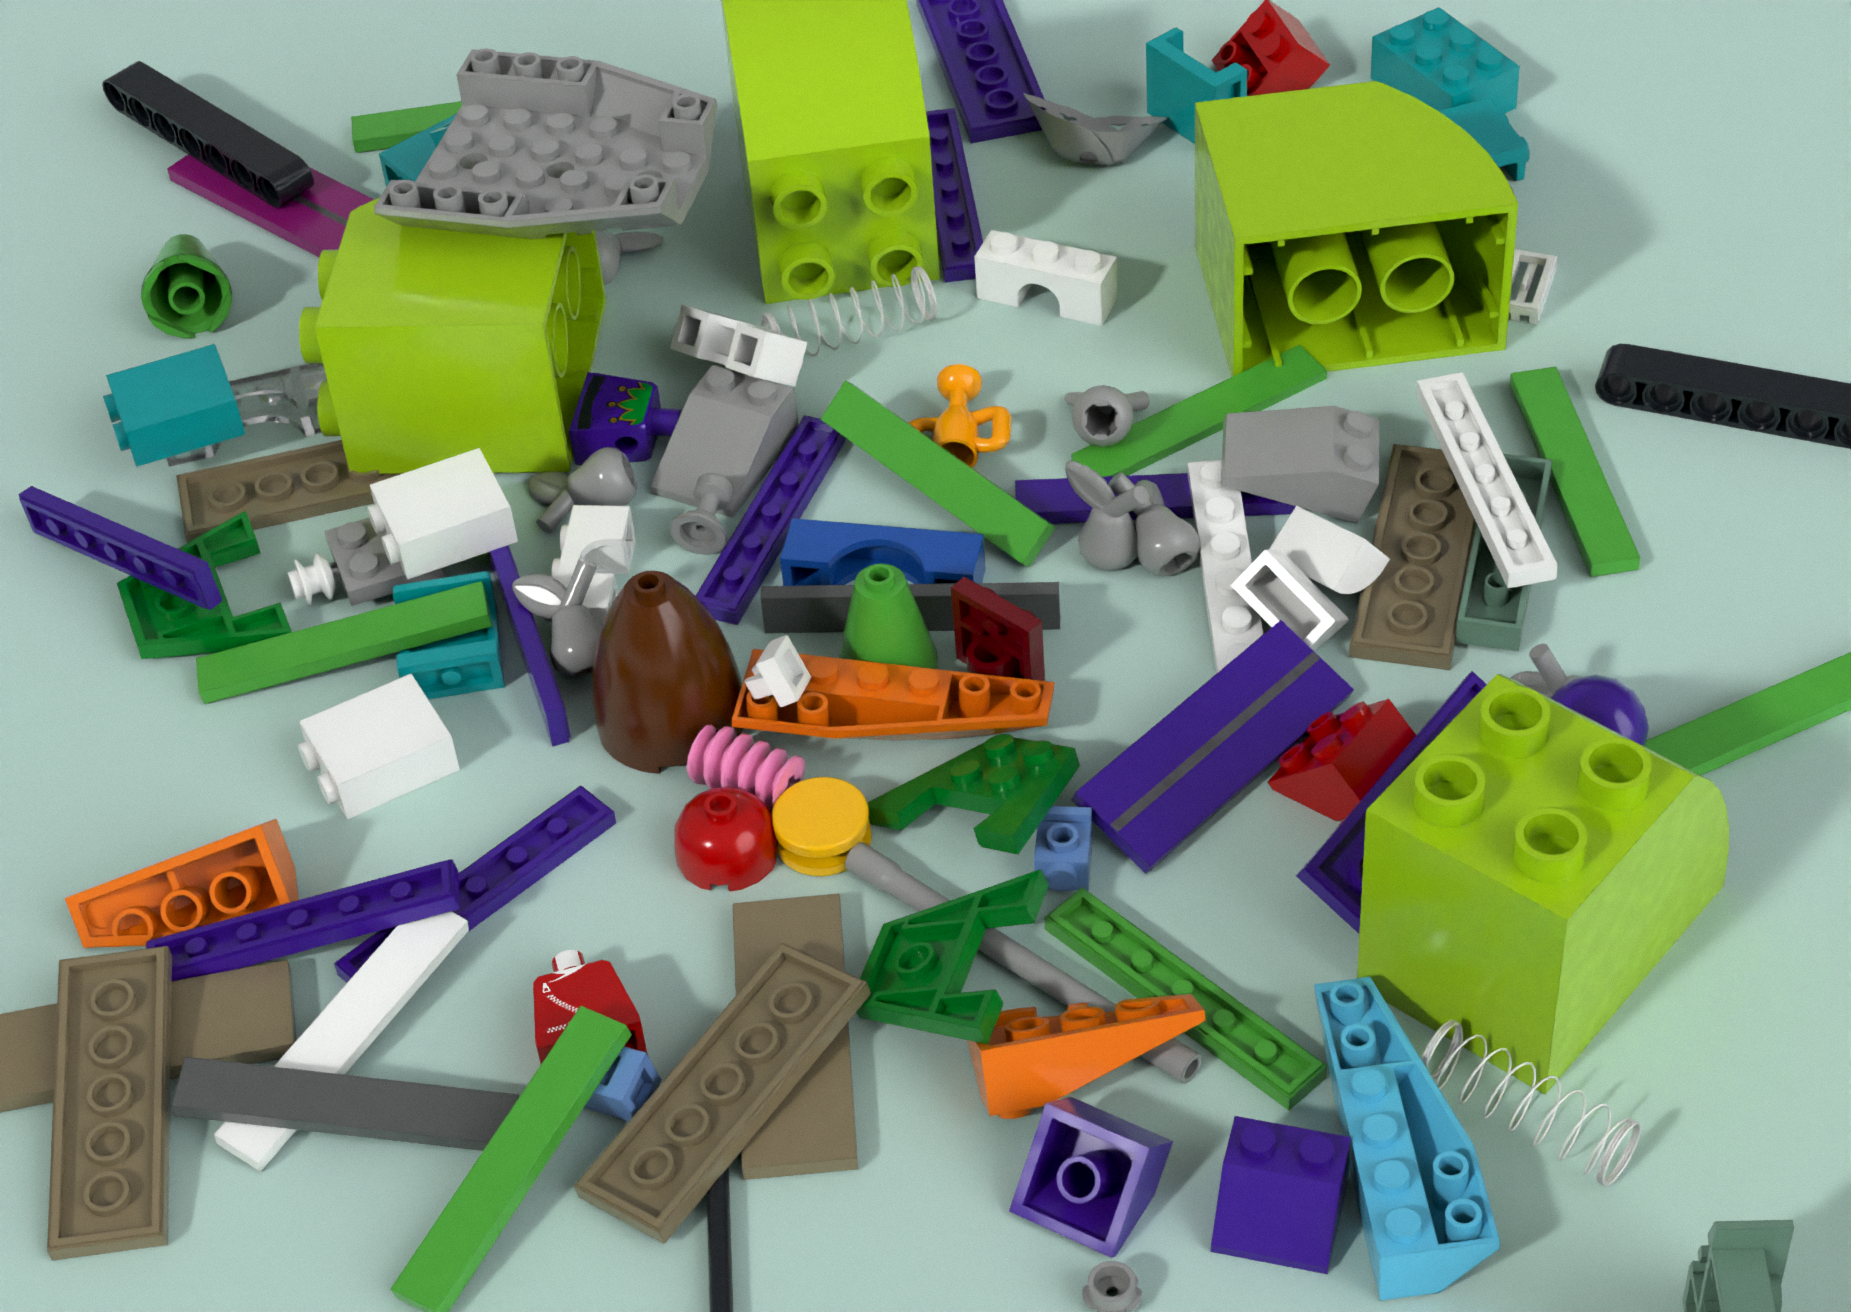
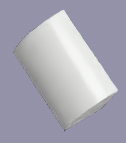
(1329, 552)
(1285, 593)

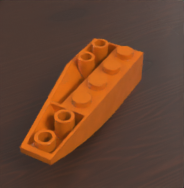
(896, 702)

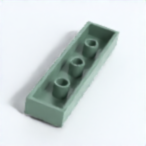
(1489, 610)

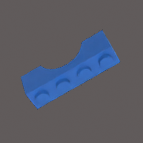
(837, 551)

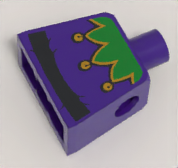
(619, 415)

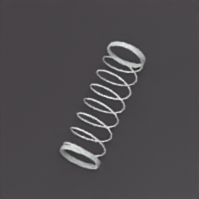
(768, 318)
(1456, 1045)

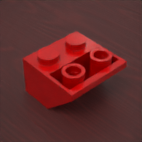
(1274, 52)
(1342, 757)

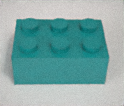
(1443, 63)

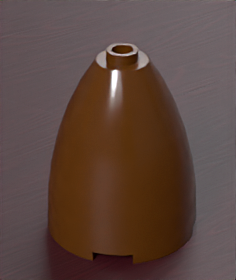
(660, 674)

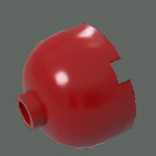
(725, 839)

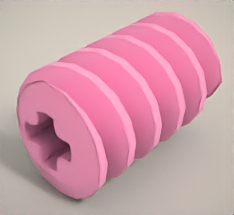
(737, 762)

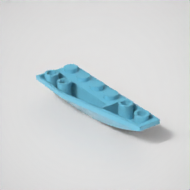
(1408, 1152)

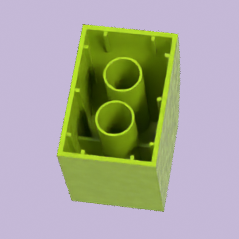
(832, 144)
(1350, 228)
(453, 344)
(1532, 876)

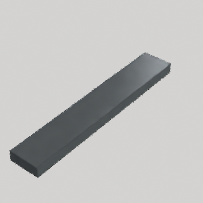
(827, 606)
(339, 1104)

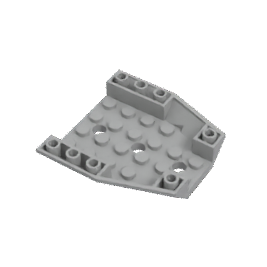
(618, 140)

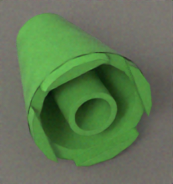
(186, 289)
(886, 621)

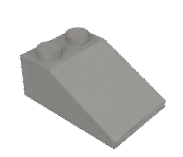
(728, 429)
(1304, 458)

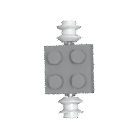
(357, 563)

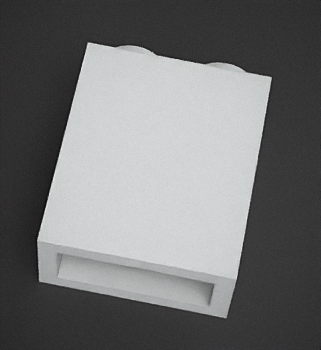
(441, 514)
(377, 746)

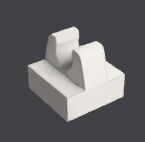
(779, 673)

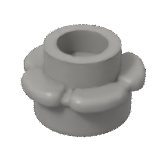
(1112, 1277)

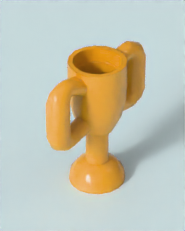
(957, 426)

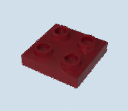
(995, 634)

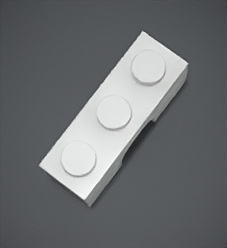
(1078, 277)
(738, 345)
(603, 538)

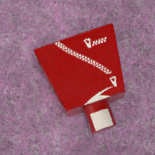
(576, 985)

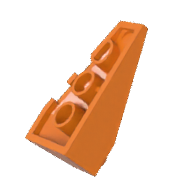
(189, 890)
(1051, 1056)

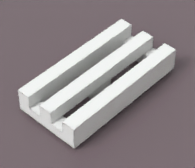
(1519, 306)

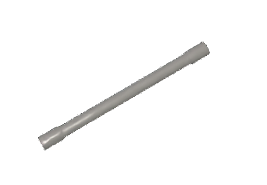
(888, 877)

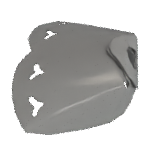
(1091, 138)

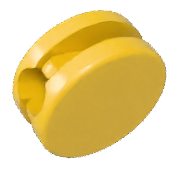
(820, 825)

